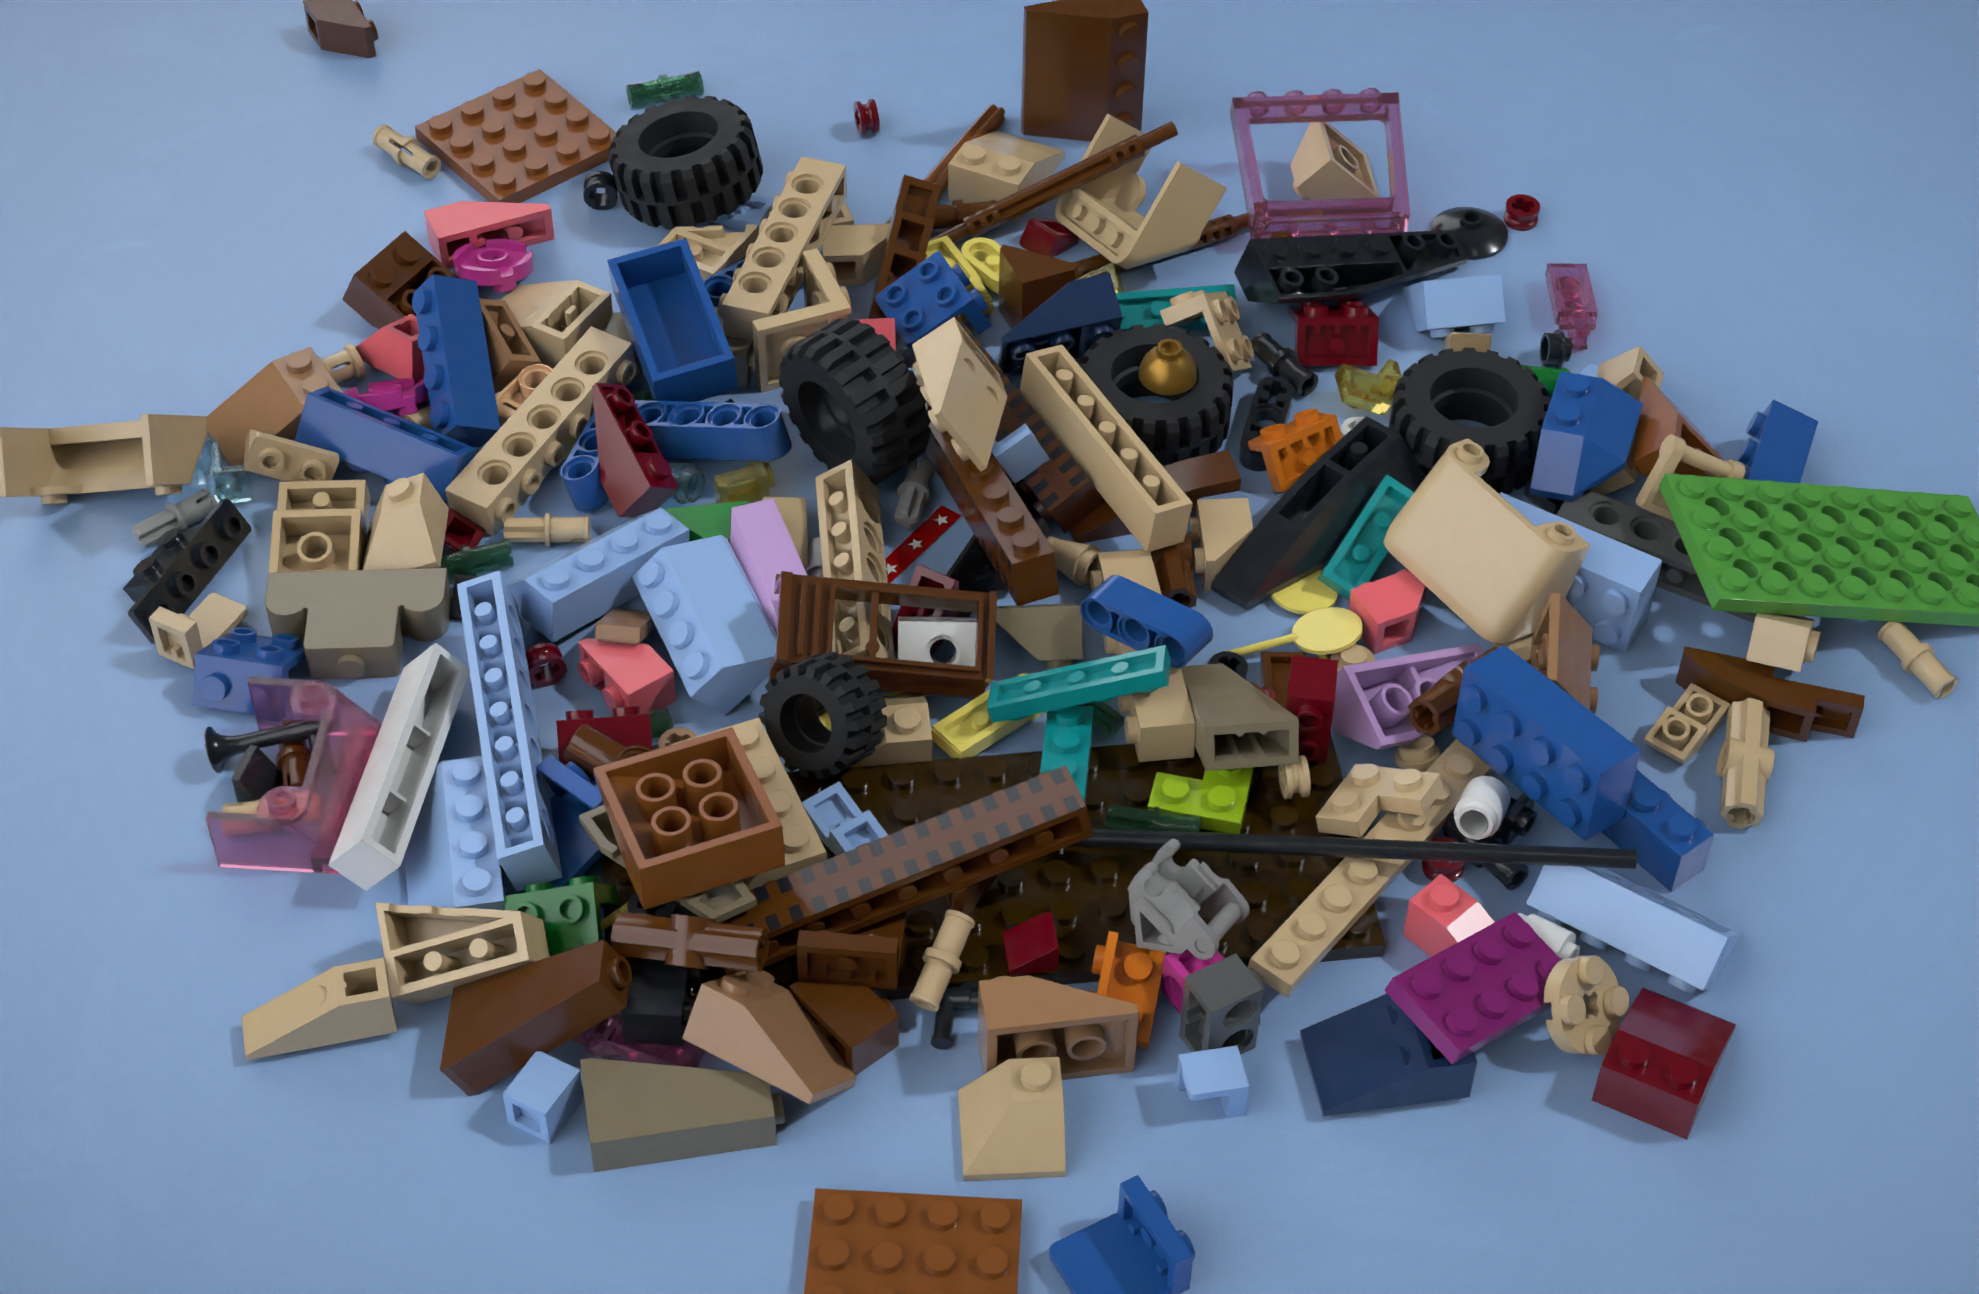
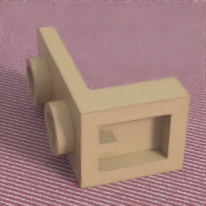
(182, 635)

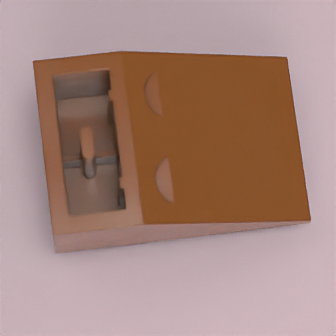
(1657, 421)

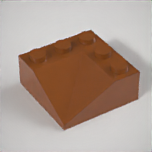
(690, 817)

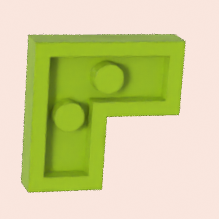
(1216, 798)

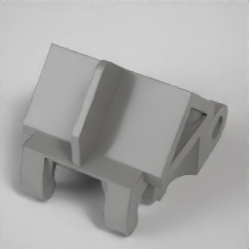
(1172, 899)

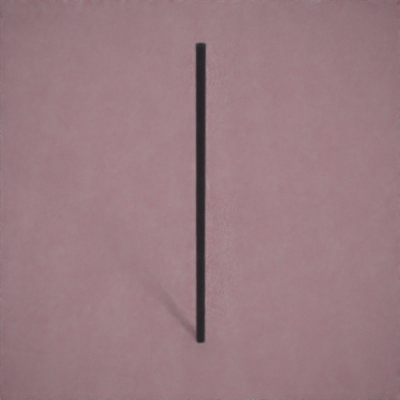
(1365, 848)

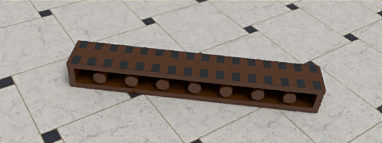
(1058, 484)
(997, 520)
(920, 862)

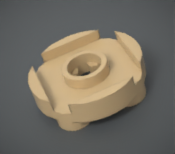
(1589, 1023)

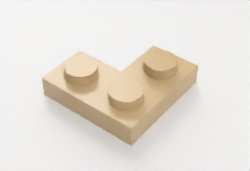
(1376, 789)

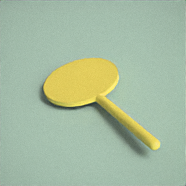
(1306, 596)
(1317, 632)

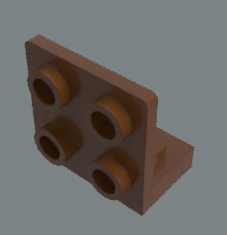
(857, 958)

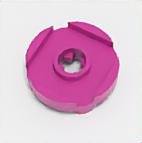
(495, 265)
(396, 395)

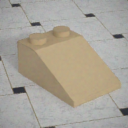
(999, 167)

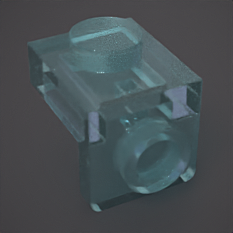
(222, 481)

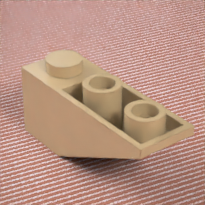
(326, 1010)

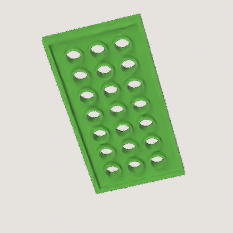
(1829, 549)

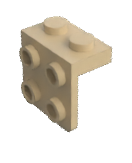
(1221, 318)

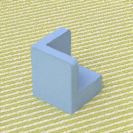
(1019, 453)
(1213, 1075)
(543, 1096)

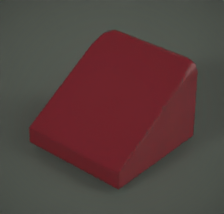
(1047, 237)
(460, 532)
(1032, 946)

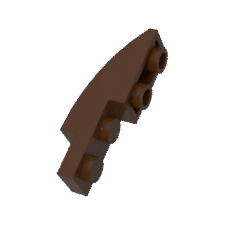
(1792, 705)

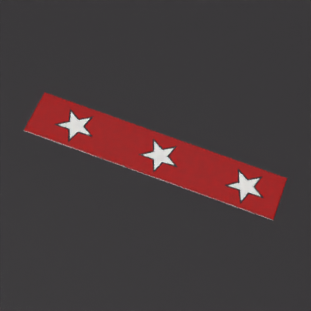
(919, 541)

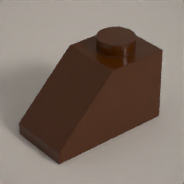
(851, 1019)

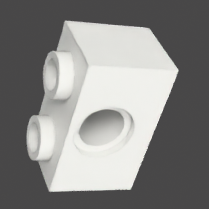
(919, 634)

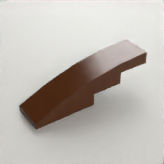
(907, 234)
(1197, 478)

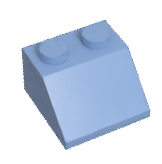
(1456, 303)

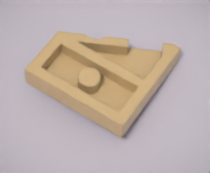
(713, 247)

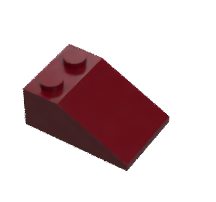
(1662, 1062)

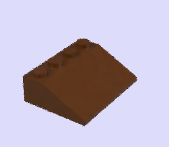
(1082, 65)

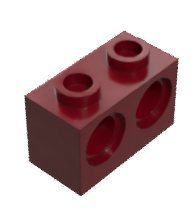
(1312, 700)

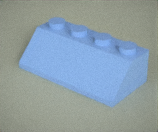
(594, 575)
(708, 620)
(453, 842)
(1637, 922)

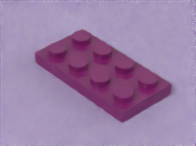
(1477, 987)

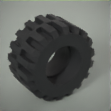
(852, 709)

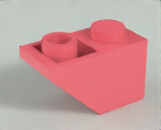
(395, 349)
(1389, 609)
(627, 674)

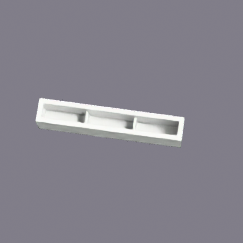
(400, 768)

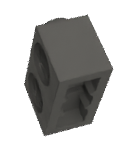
(1221, 1006)

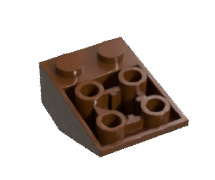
(386, 284)

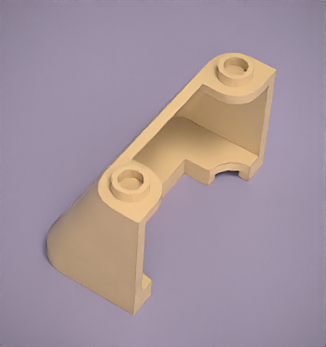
(1481, 549)

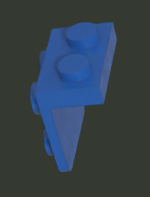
(930, 298)
(229, 661)
(571, 798)
(1127, 1250)

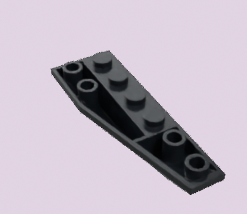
(1342, 264)
(1316, 513)

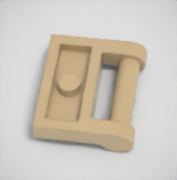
(1671, 453)

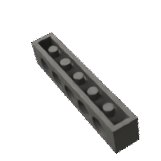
(1645, 533)

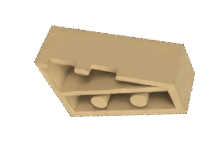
(441, 948)

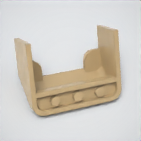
(1106, 207)
(101, 457)

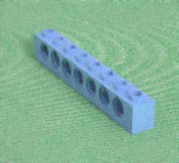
(508, 732)

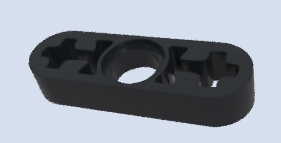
(1262, 410)

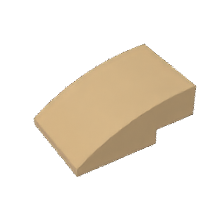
(320, 526)

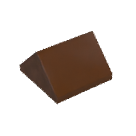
(1029, 281)

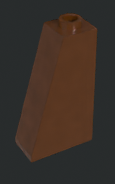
(530, 1009)

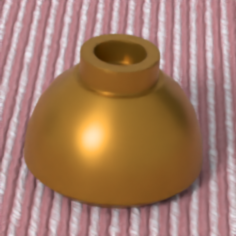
(1168, 369)

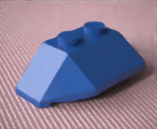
(1583, 436)

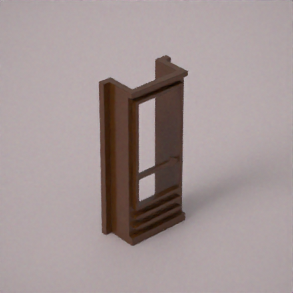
(808, 621)

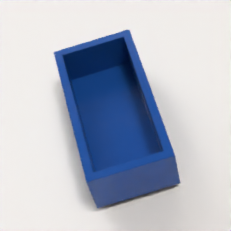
(673, 323)
(1545, 742)

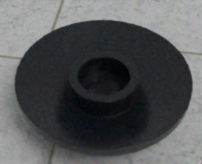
(1477, 230)

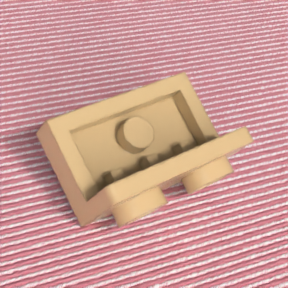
(287, 458)

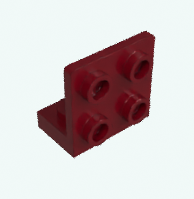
(1335, 333)

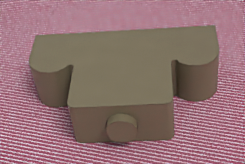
(358, 618)

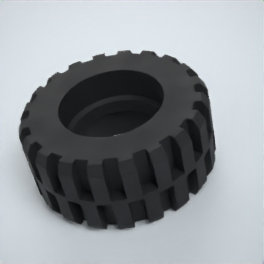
(686, 162)
(1475, 389)
(855, 399)
(1174, 430)

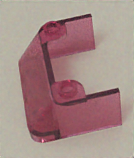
(300, 825)

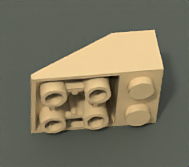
(558, 315)
(961, 390)

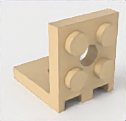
(777, 333)

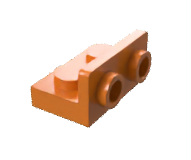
(1295, 446)
(1130, 976)

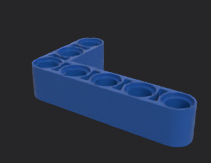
(683, 431)

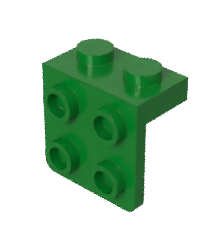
(568, 912)

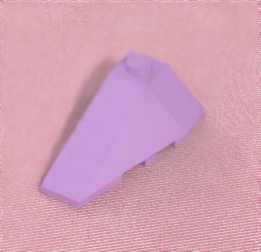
(763, 550)
(1376, 694)

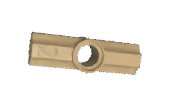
(1745, 763)

